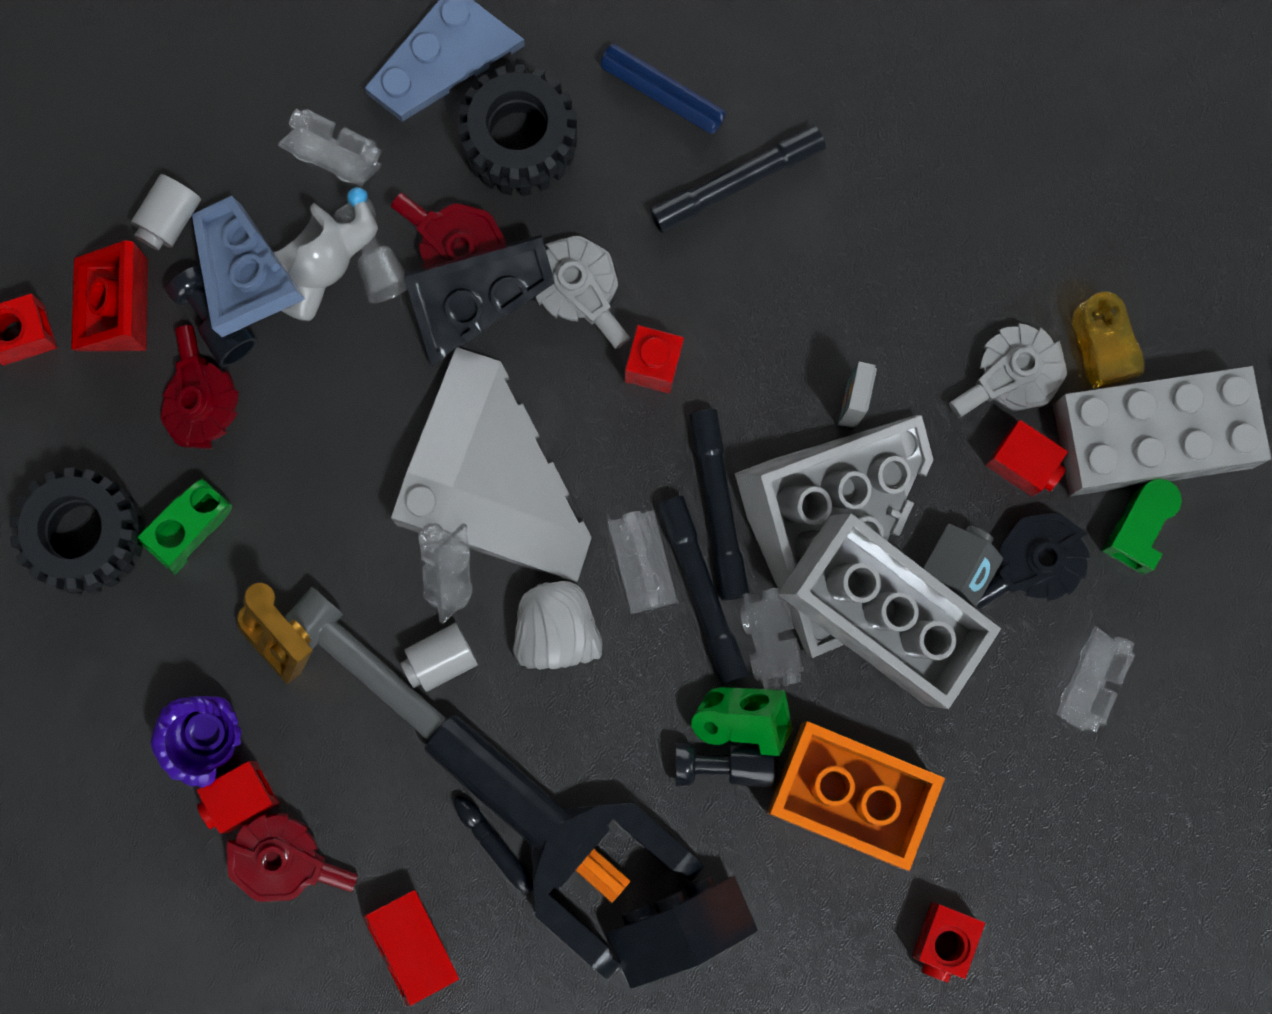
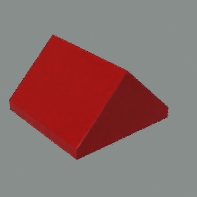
(110, 299)

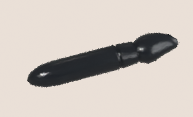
(493, 844)

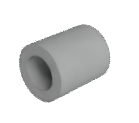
(164, 213)
(438, 658)

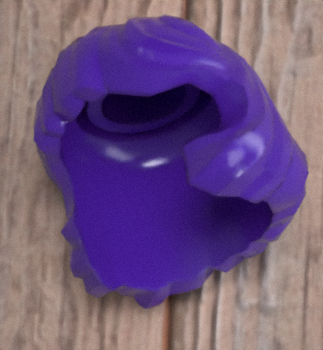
(195, 738)

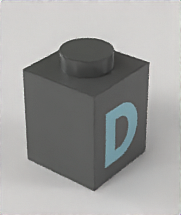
(964, 562)

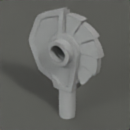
(583, 286)
(1019, 371)

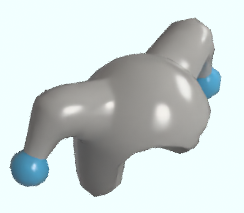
(324, 252)

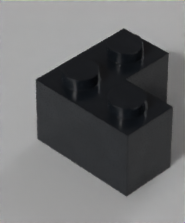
(681, 930)

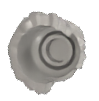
(555, 627)

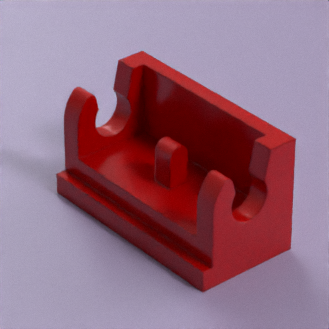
(411, 948)

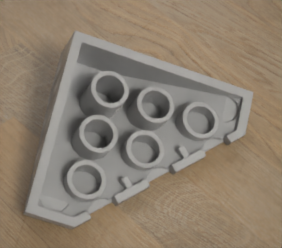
(487, 471)
(856, 474)

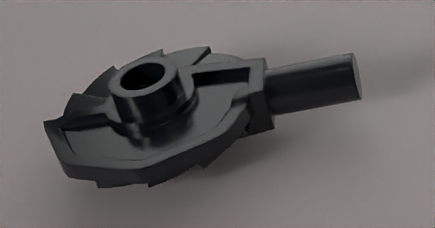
(1041, 559)

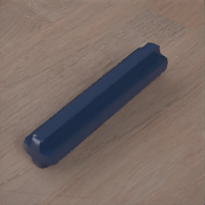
(662, 88)

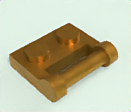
(278, 641)

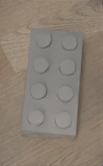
(1161, 430)
(889, 611)

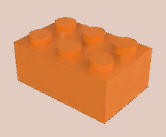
(855, 795)

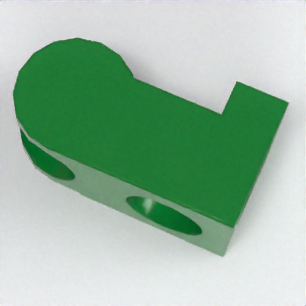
(1141, 523)
(185, 525)
(744, 717)

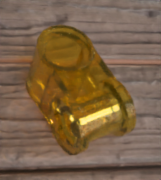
(1109, 346)

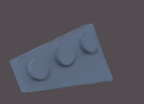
(441, 52)
(239, 268)

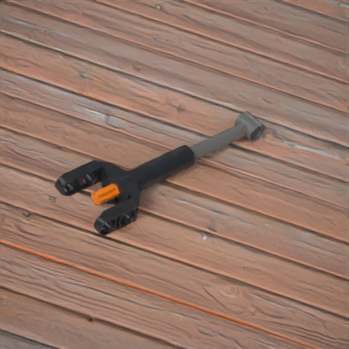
(559, 836)

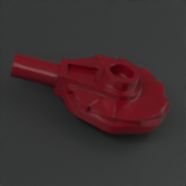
(450, 232)
(198, 398)
(278, 860)

